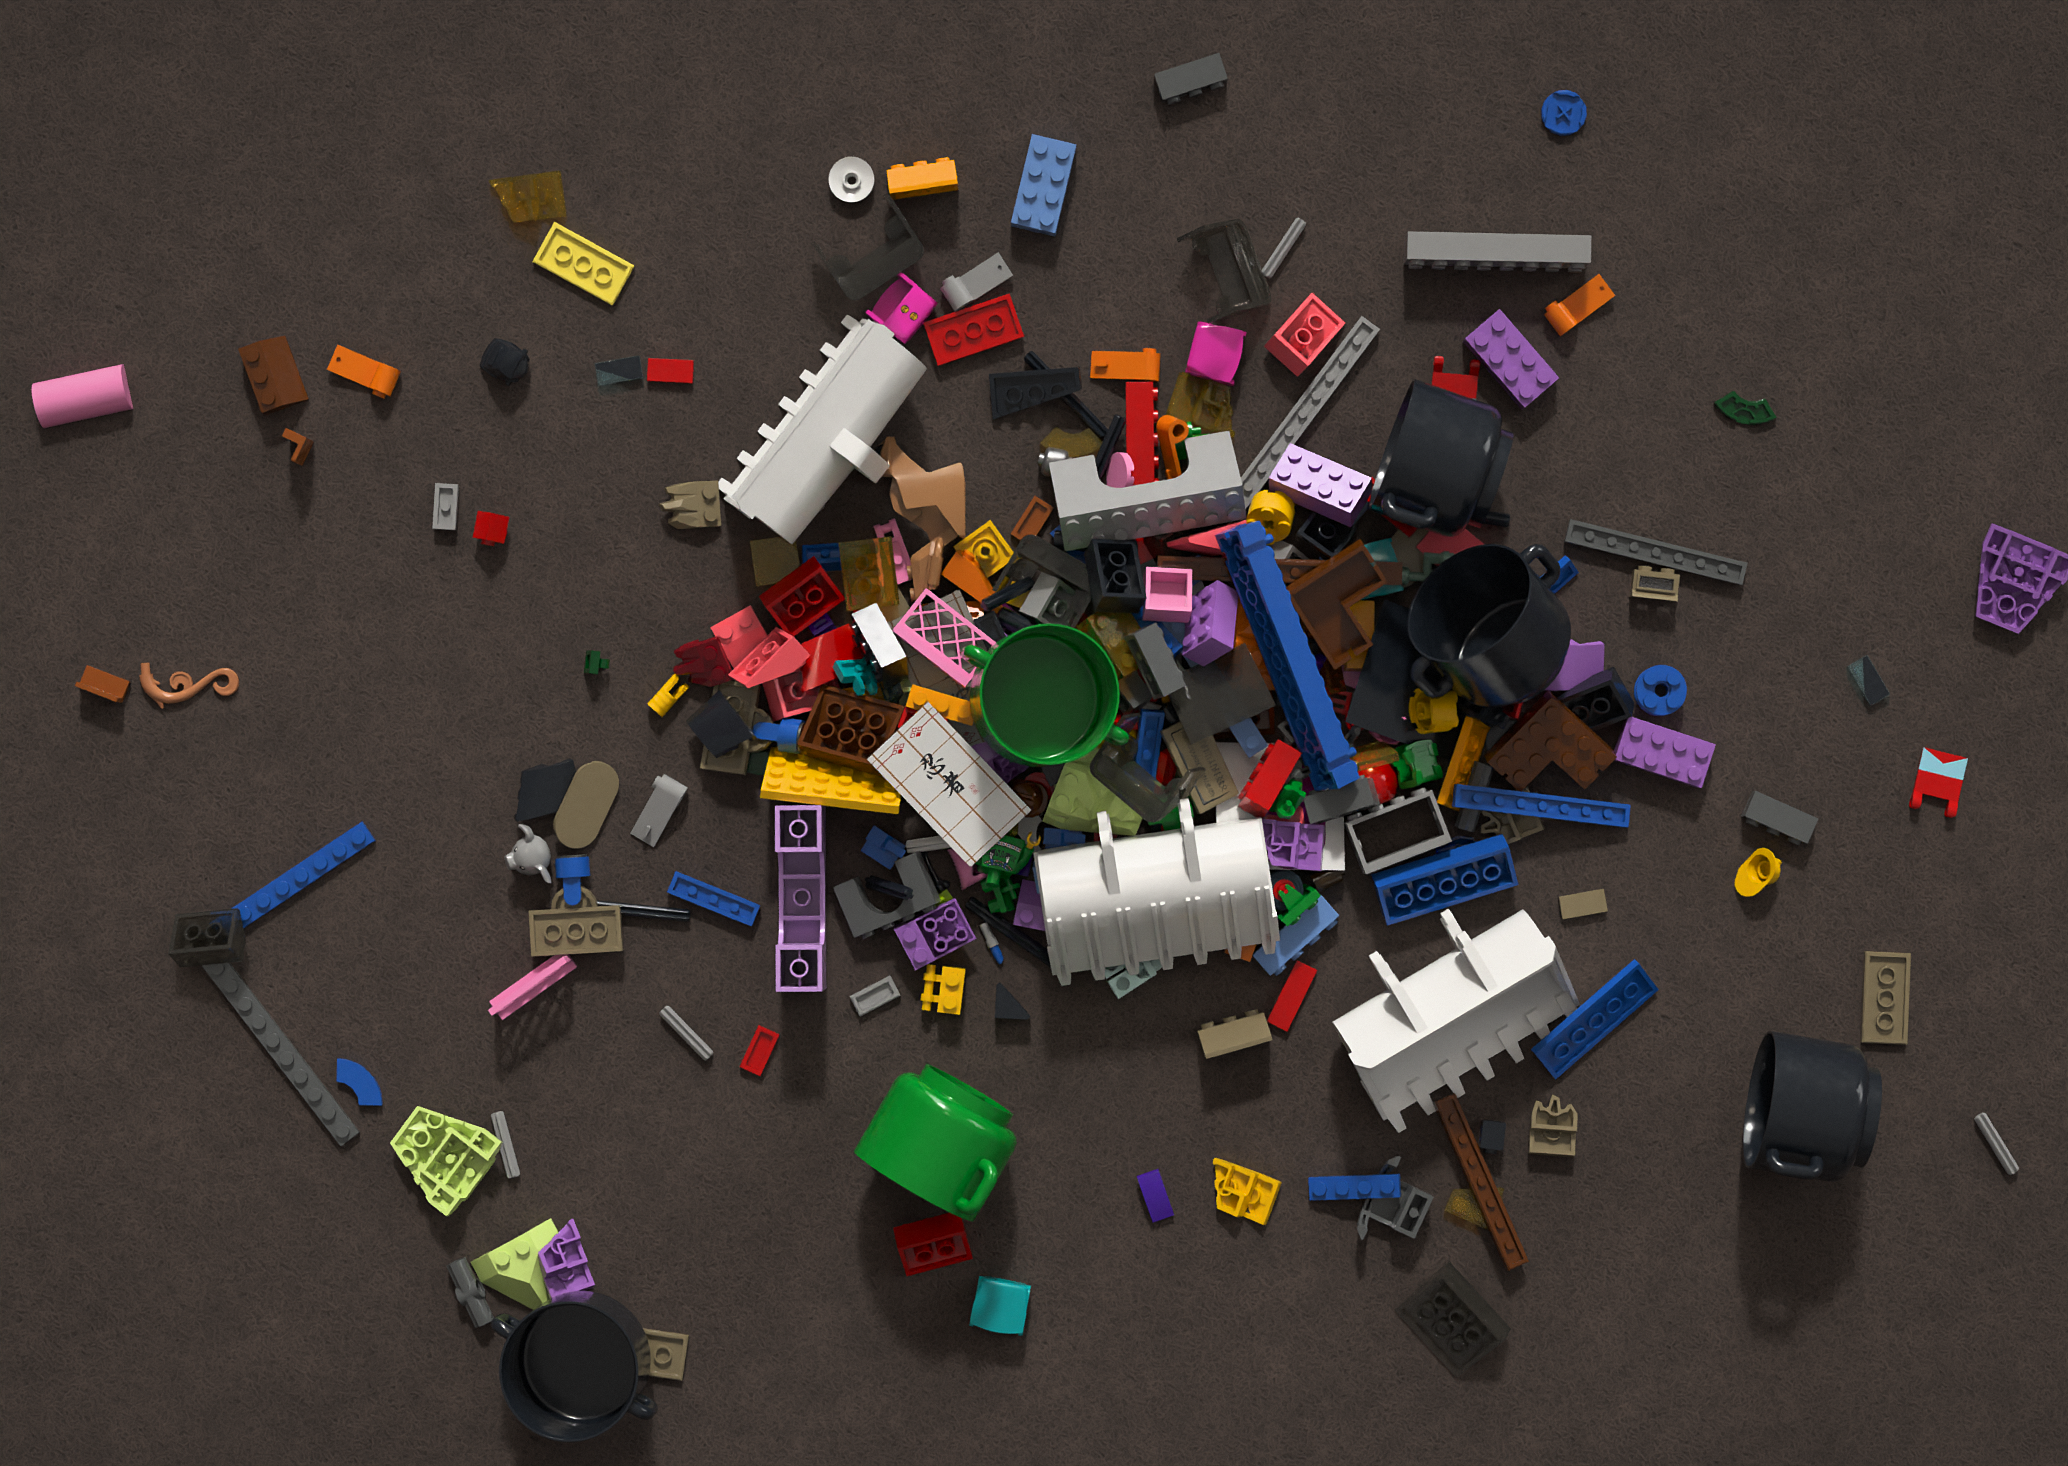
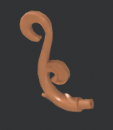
(150, 687)

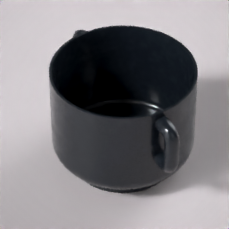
(1441, 461)
(1489, 626)
(1810, 1108)
(574, 1366)

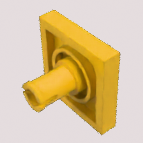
(988, 547)

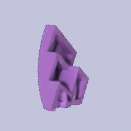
(1579, 664)
(1294, 844)
(565, 1263)

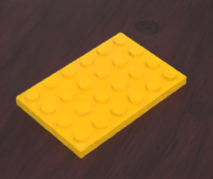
(818, 782)

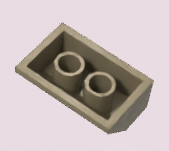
(1234, 1033)

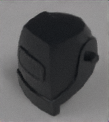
(505, 361)

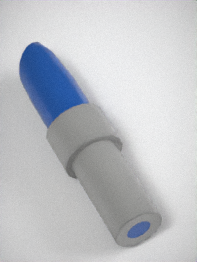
(991, 942)

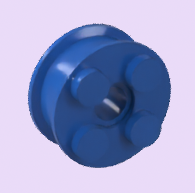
(1645, 690)

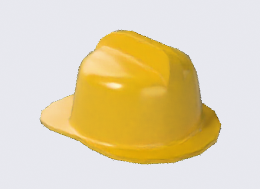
(1757, 872)

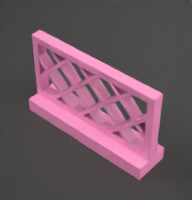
(928, 650)
(531, 985)

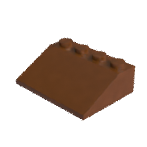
(848, 728)

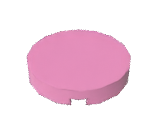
(1119, 470)

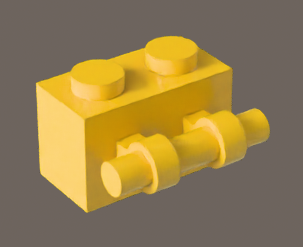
(951, 989)

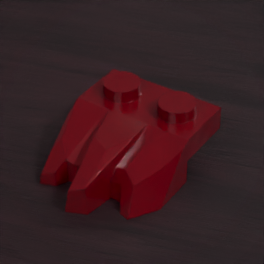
(704, 662)

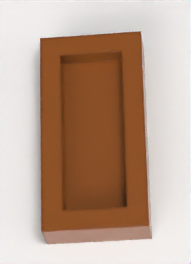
(1032, 518)

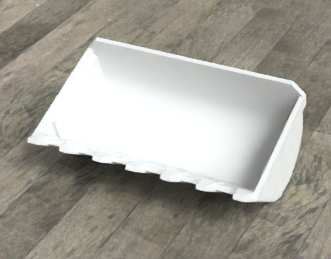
(1156, 896)
(1455, 1013)

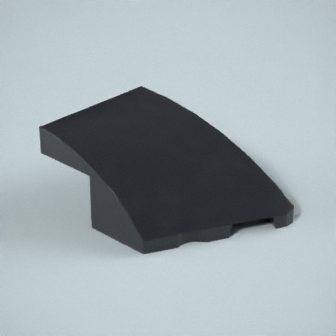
(719, 725)
(543, 789)

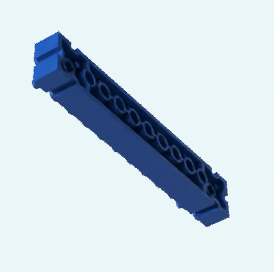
(1288, 656)

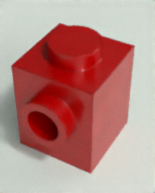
(490, 528)

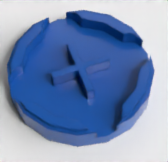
(1563, 112)

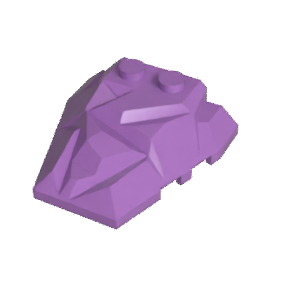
(2019, 571)

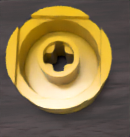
(1274, 512)
(1433, 714)

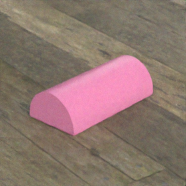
(81, 396)

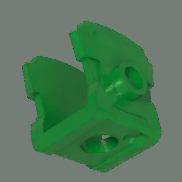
(1417, 763)

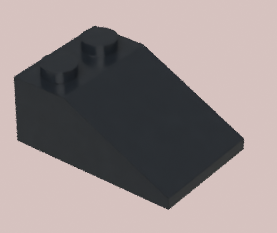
(1599, 700)

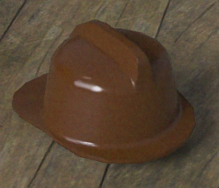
(1031, 794)

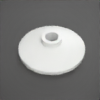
(848, 168)

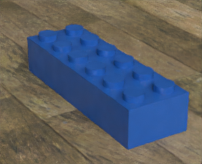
(1444, 879)

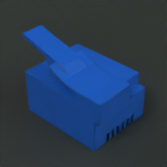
(1061, 837)
(883, 847)

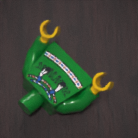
(1006, 858)

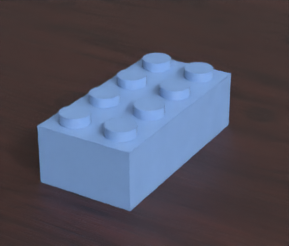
(1043, 185)

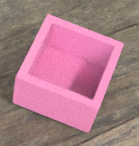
(1167, 594)

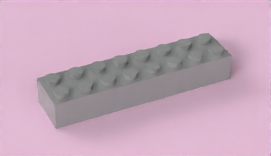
(1497, 250)

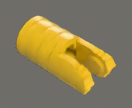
(663, 700)

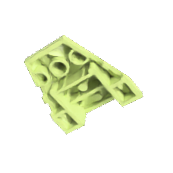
(1081, 796)
(445, 1156)

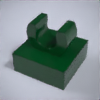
(594, 662)

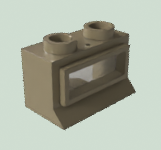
(1654, 585)

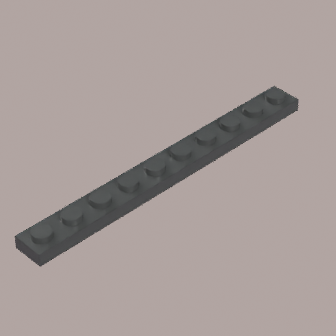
(282, 1051)

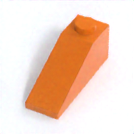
(969, 576)

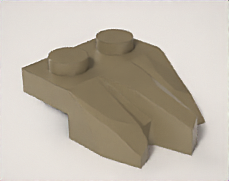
(693, 505)
(1512, 826)
(1553, 1129)

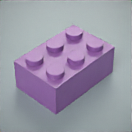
(1211, 623)

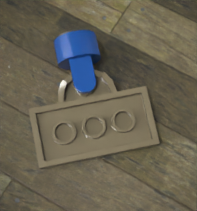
(746, 702)
(575, 919)

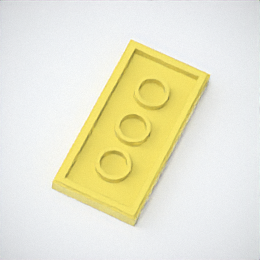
(583, 263)

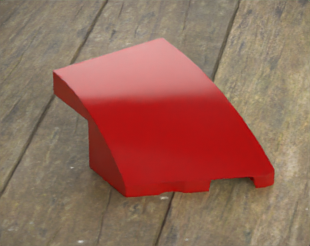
(824, 652)

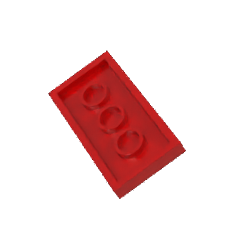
(973, 329)

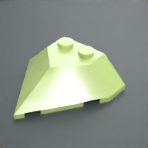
(516, 1266)

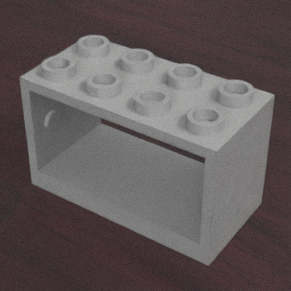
(1405, 853)

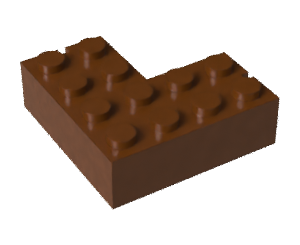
(1325, 598)
(1548, 734)

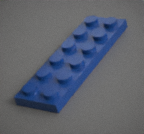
(1594, 1019)

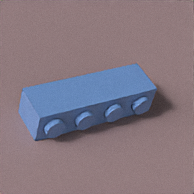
(1297, 936)

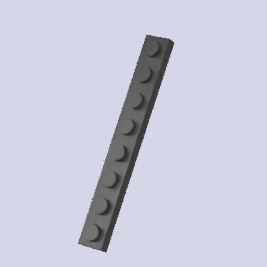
(1655, 552)

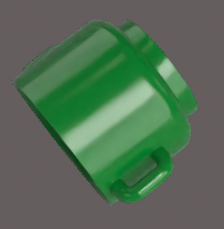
(1044, 695)
(940, 1140)

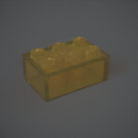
(1109, 632)

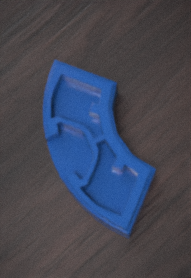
(360, 1081)

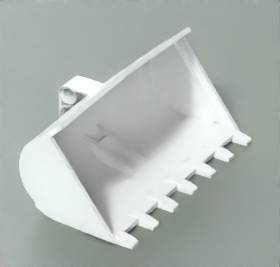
(826, 430)

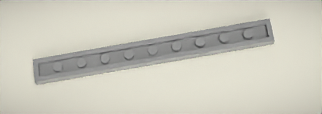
(1307, 406)

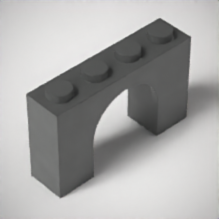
(865, 917)

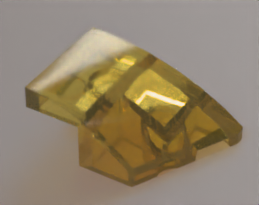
(530, 195)
(1203, 406)

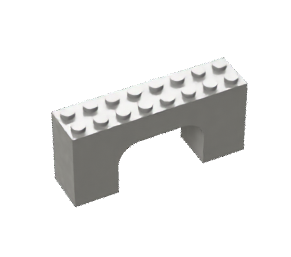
(1200, 497)

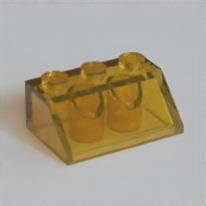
(869, 573)

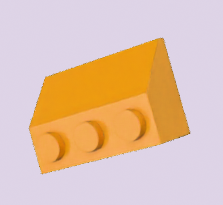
(922, 178)

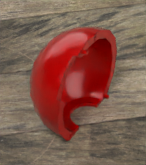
(1384, 780)

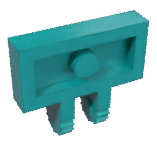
(856, 672)

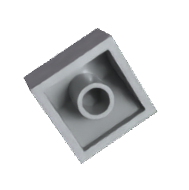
(1049, 601)

